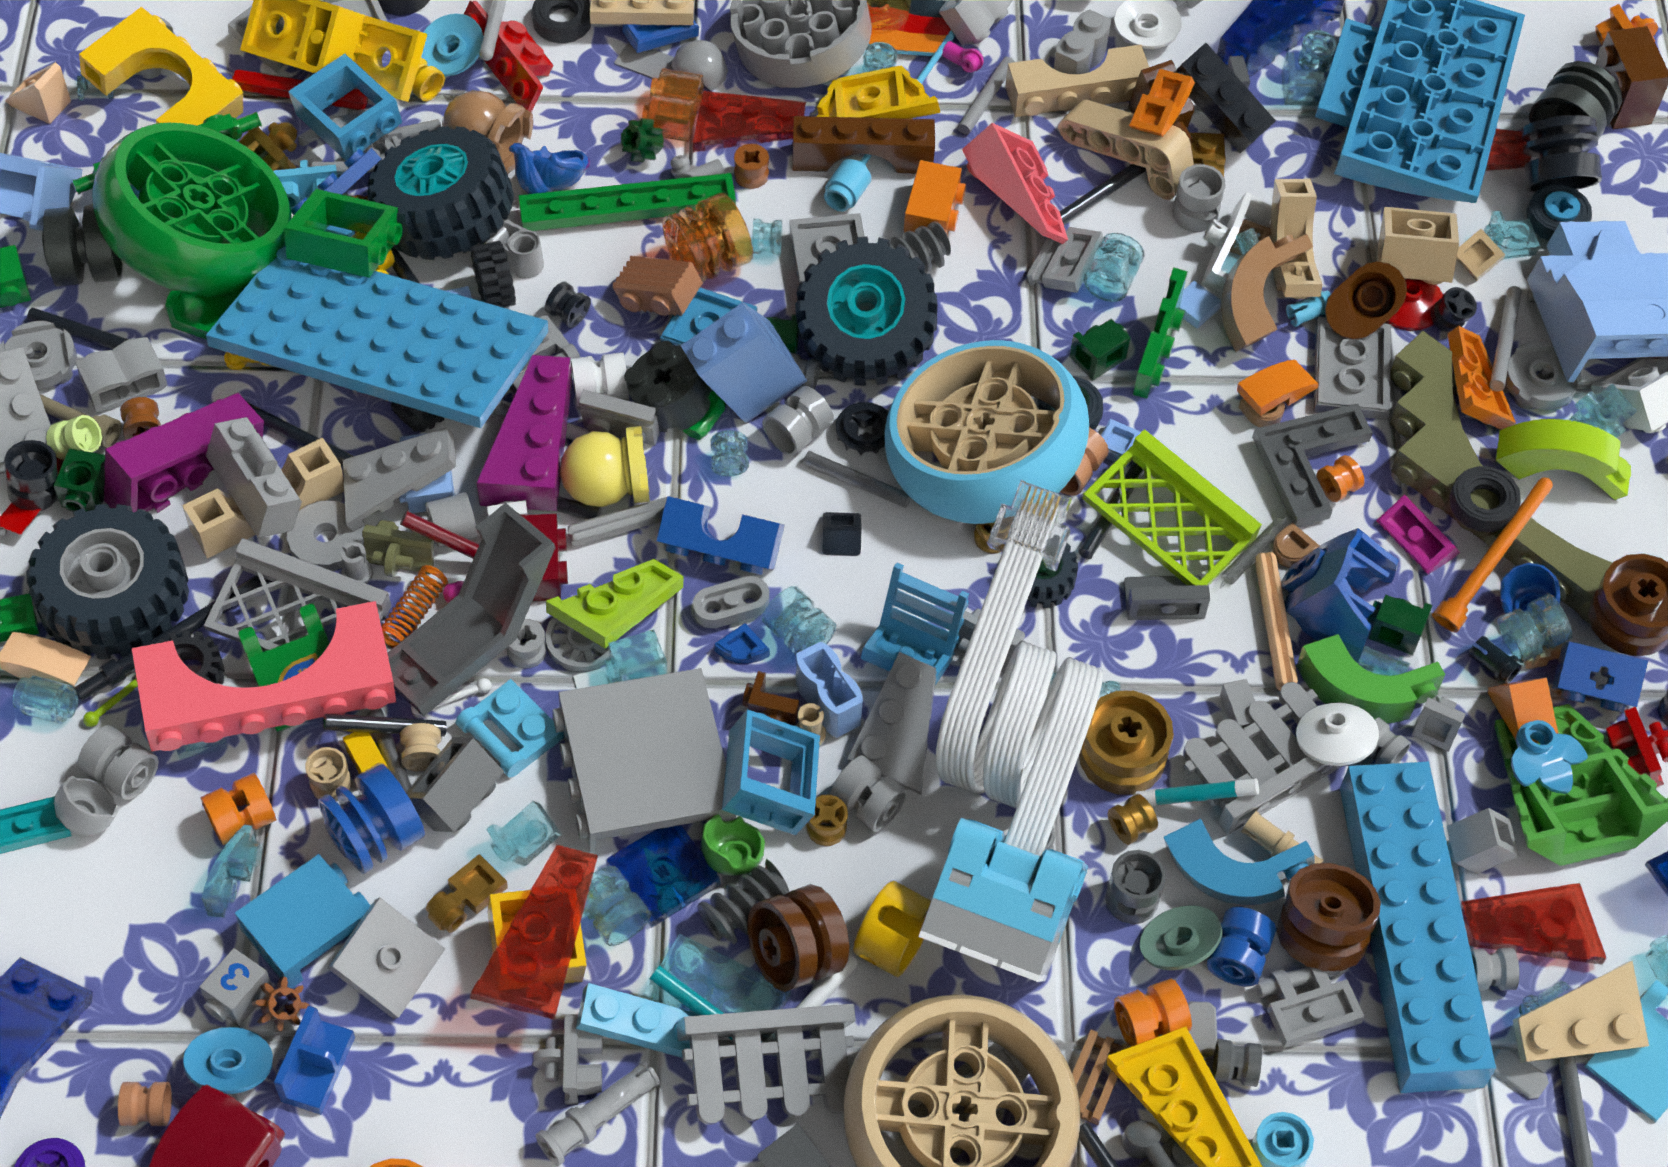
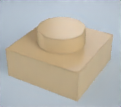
(1479, 254)

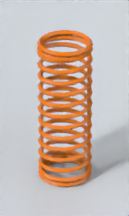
(426, 568)

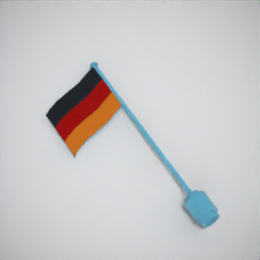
(923, 35)

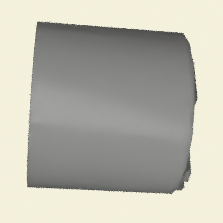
(454, 515)

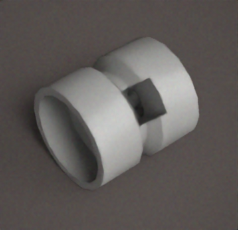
(1198, 197)
(795, 422)
(118, 762)
(873, 797)

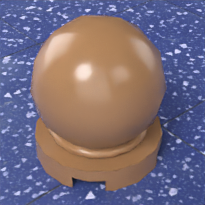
(492, 118)

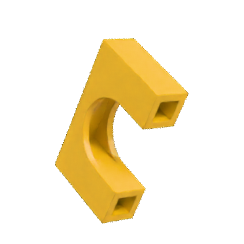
(147, 43)

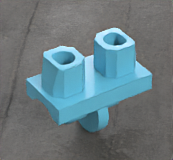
(303, 180)

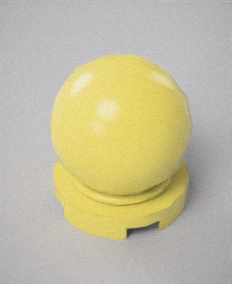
(604, 469)

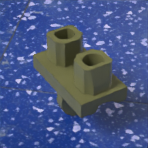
(396, 548)

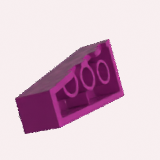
(531, 439)
(168, 457)

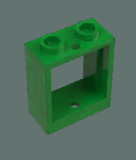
(311, 244)

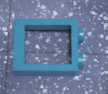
(330, 85)
(761, 801)

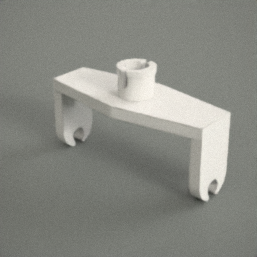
(1224, 236)

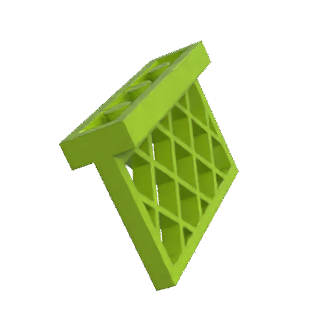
(1193, 490)

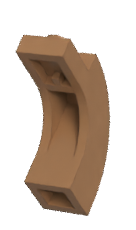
(1242, 296)

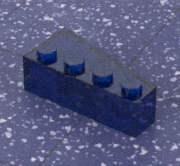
(1272, 27)

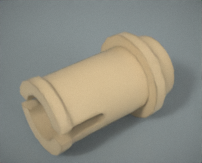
(811, 720)

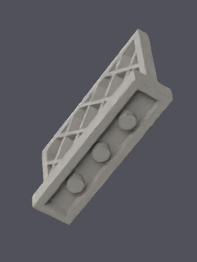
(295, 574)

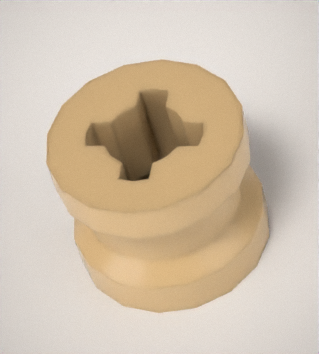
(420, 745)

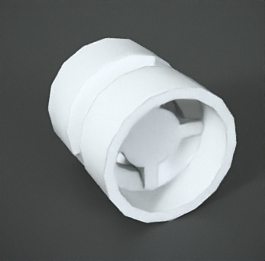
(600, 376)

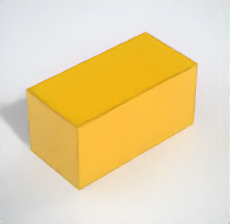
(362, 751)

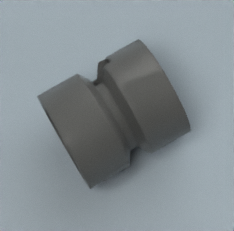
(1135, 886)

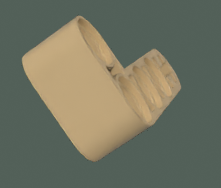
(1109, 133)

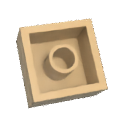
(1419, 243)

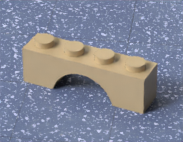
(1040, 89)
(220, 524)

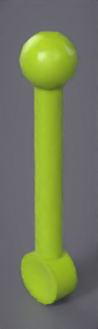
(92, 718)

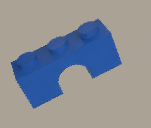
(686, 528)

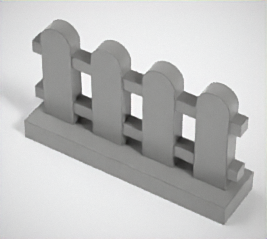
(1237, 743)
(748, 1051)

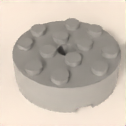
(800, 39)

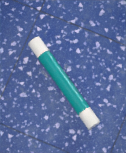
(1201, 792)

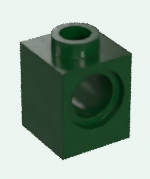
(79, 469)

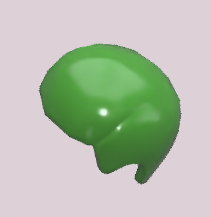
(732, 846)

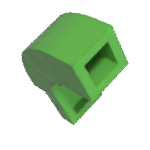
(1339, 679)

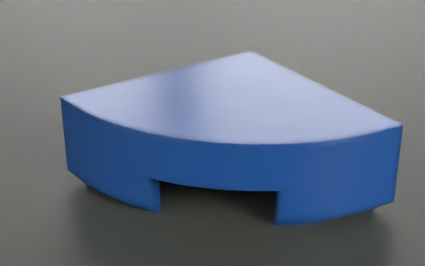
(742, 646)

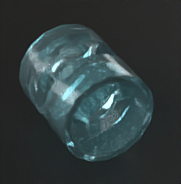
(1114, 267)
(796, 620)
(1522, 634)
(615, 909)

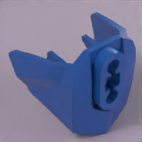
(1322, 592)

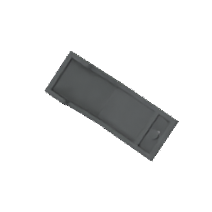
(479, 619)

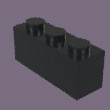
(1225, 98)

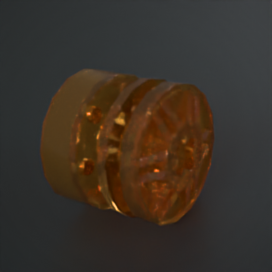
(709, 237)

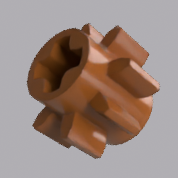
(268, 1002)

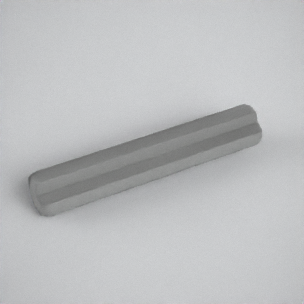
(616, 522)

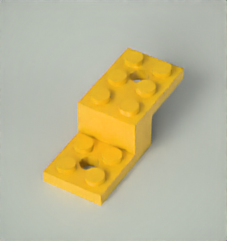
(322, 32)

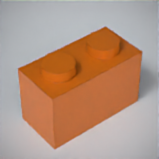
(935, 197)

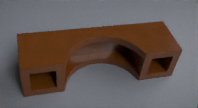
(825, 140)

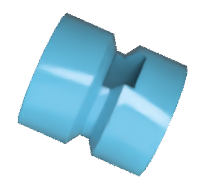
(1283, 1141)

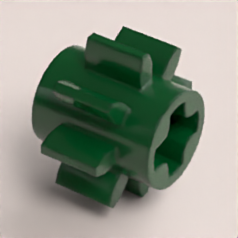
(642, 140)

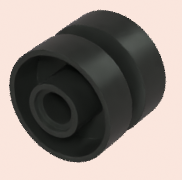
(71, 246)

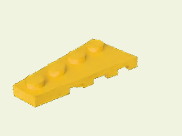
(1185, 1099)

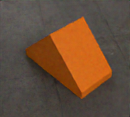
(1523, 703)

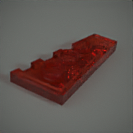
(537, 949)

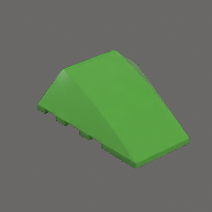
(1604, 811)

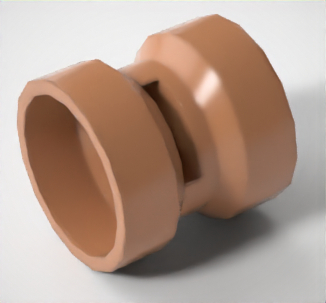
(144, 1104)

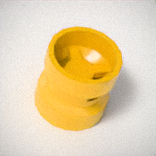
(427, 81)

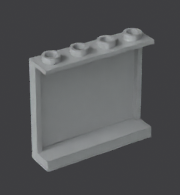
(641, 754)

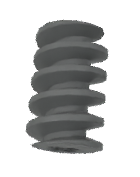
(926, 244)
(733, 907)

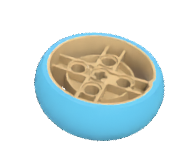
(985, 428)

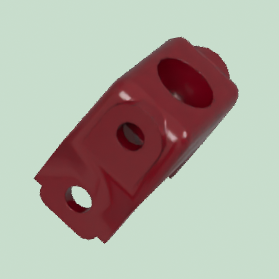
(218, 1133)

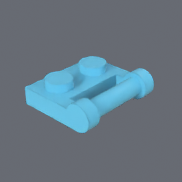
(519, 719)

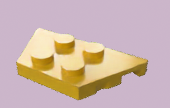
(878, 95)

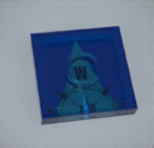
(665, 871)

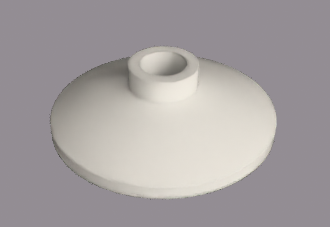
(1148, 23)
(1337, 734)

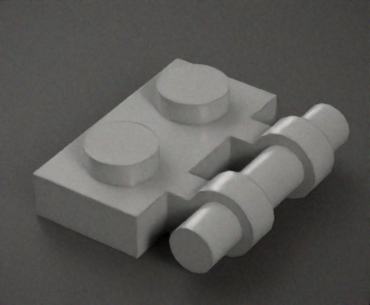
(1313, 1012)

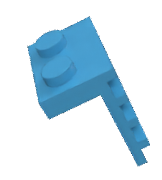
(912, 635)

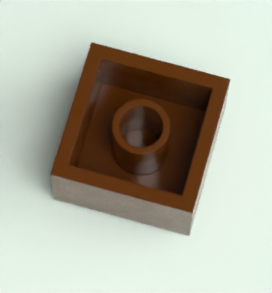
(1639, 71)

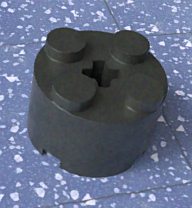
(670, 384)

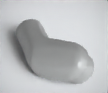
(683, 169)

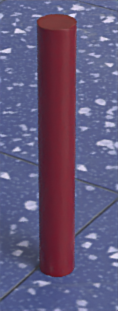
(439, 534)

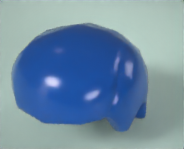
(1526, 584)

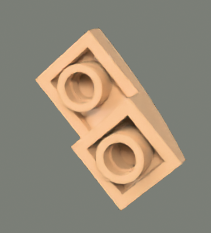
(36, 656)

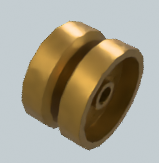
(1126, 742)

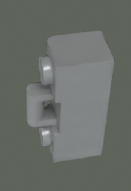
(253, 477)

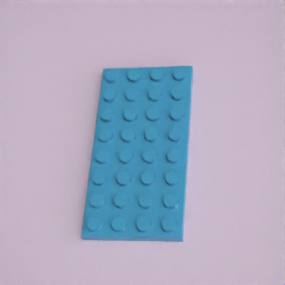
(381, 337)

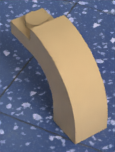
(1294, 214)

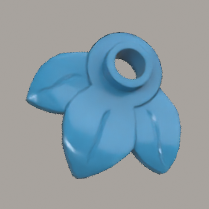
(1546, 762)

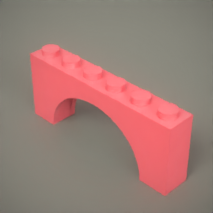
(188, 709)

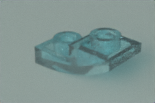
(232, 864)

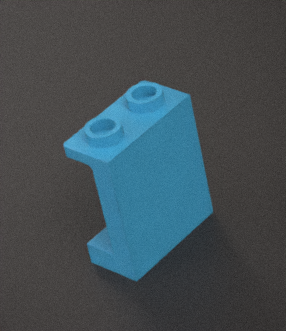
(301, 917)

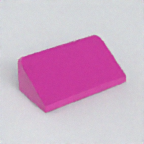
(1417, 535)

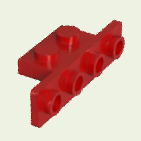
(515, 58)

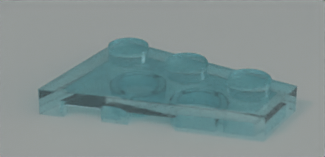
(717, 979)

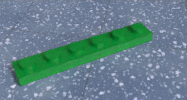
(619, 202)

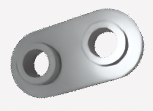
(729, 601)

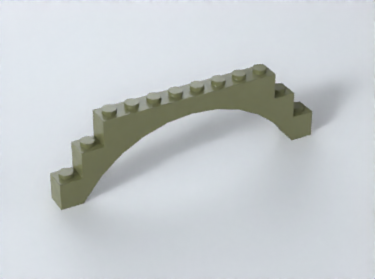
(1442, 452)

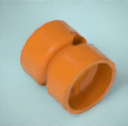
(223, 812)
(1153, 1013)

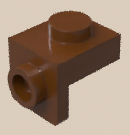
(771, 705)

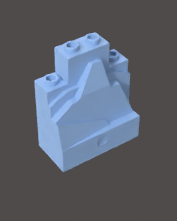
(1601, 295)

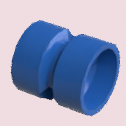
(1243, 946)

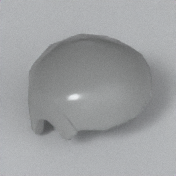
(704, 59)
(84, 806)

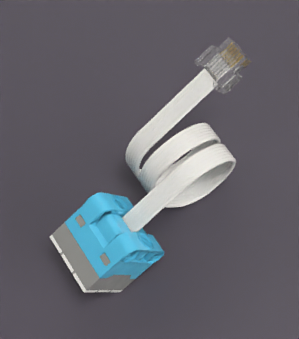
(1001, 892)

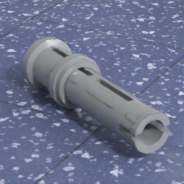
(582, 1123)

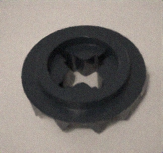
(862, 415)

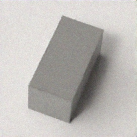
(1236, 699)

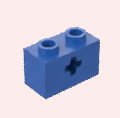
(1623, 673)

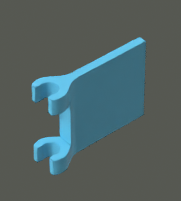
(1641, 1073)

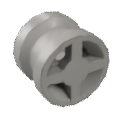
(533, 650)

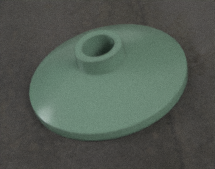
(1181, 937)

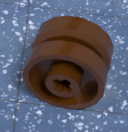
(1632, 605)
(1328, 917)
(798, 937)

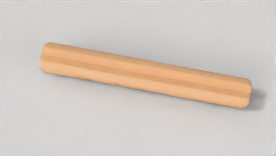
(1275, 619)

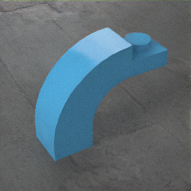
(1230, 879)

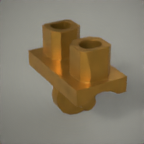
(280, 138)

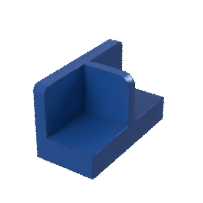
(313, 1062)

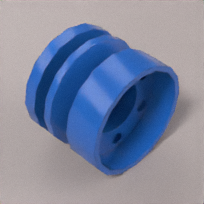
(376, 815)

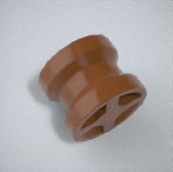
(751, 166)
(139, 416)

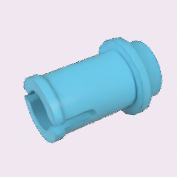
(1308, 309)

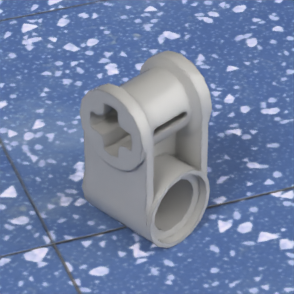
(521, 248)

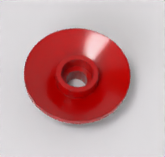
(1415, 311)

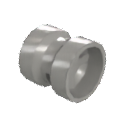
(1390, 747)
(1496, 969)

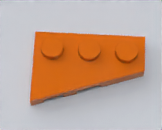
(1473, 378)

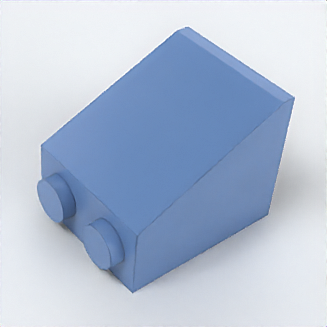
(744, 362)

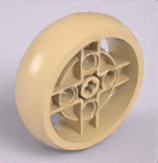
(966, 1026)

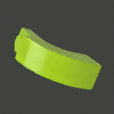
(1565, 446)

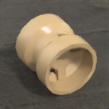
(323, 767)

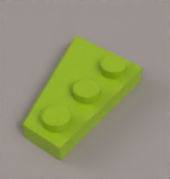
(619, 605)

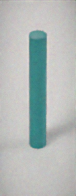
(683, 993)

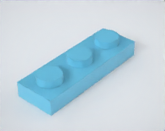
(631, 1019)

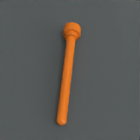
(1452, 613)

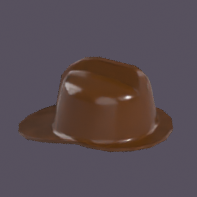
(1366, 300)

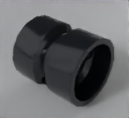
(31, 475)

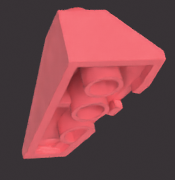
(1016, 175)

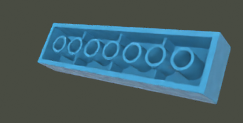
(1420, 933)

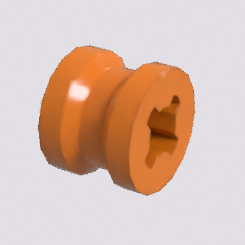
(1340, 478)

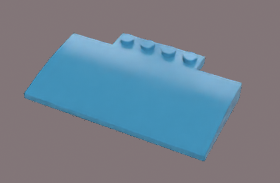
(1421, 95)

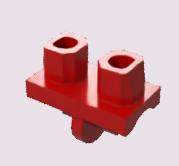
(1632, 733)

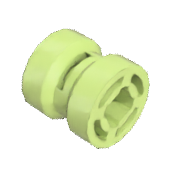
(77, 433)

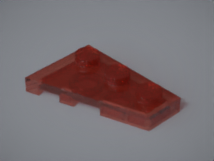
(738, 117)
(1536, 922)

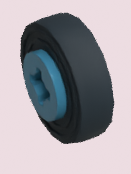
(1556, 205)

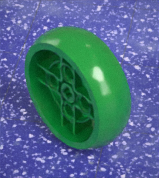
(190, 208)

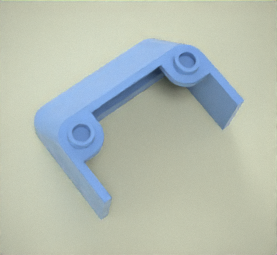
(34, 186)

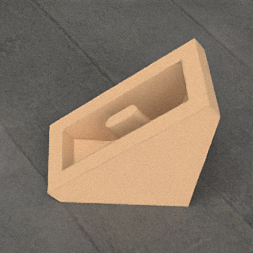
(42, 94)

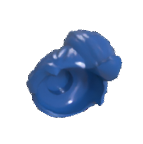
(547, 171)

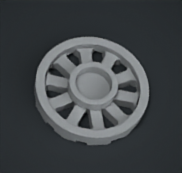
(574, 643)

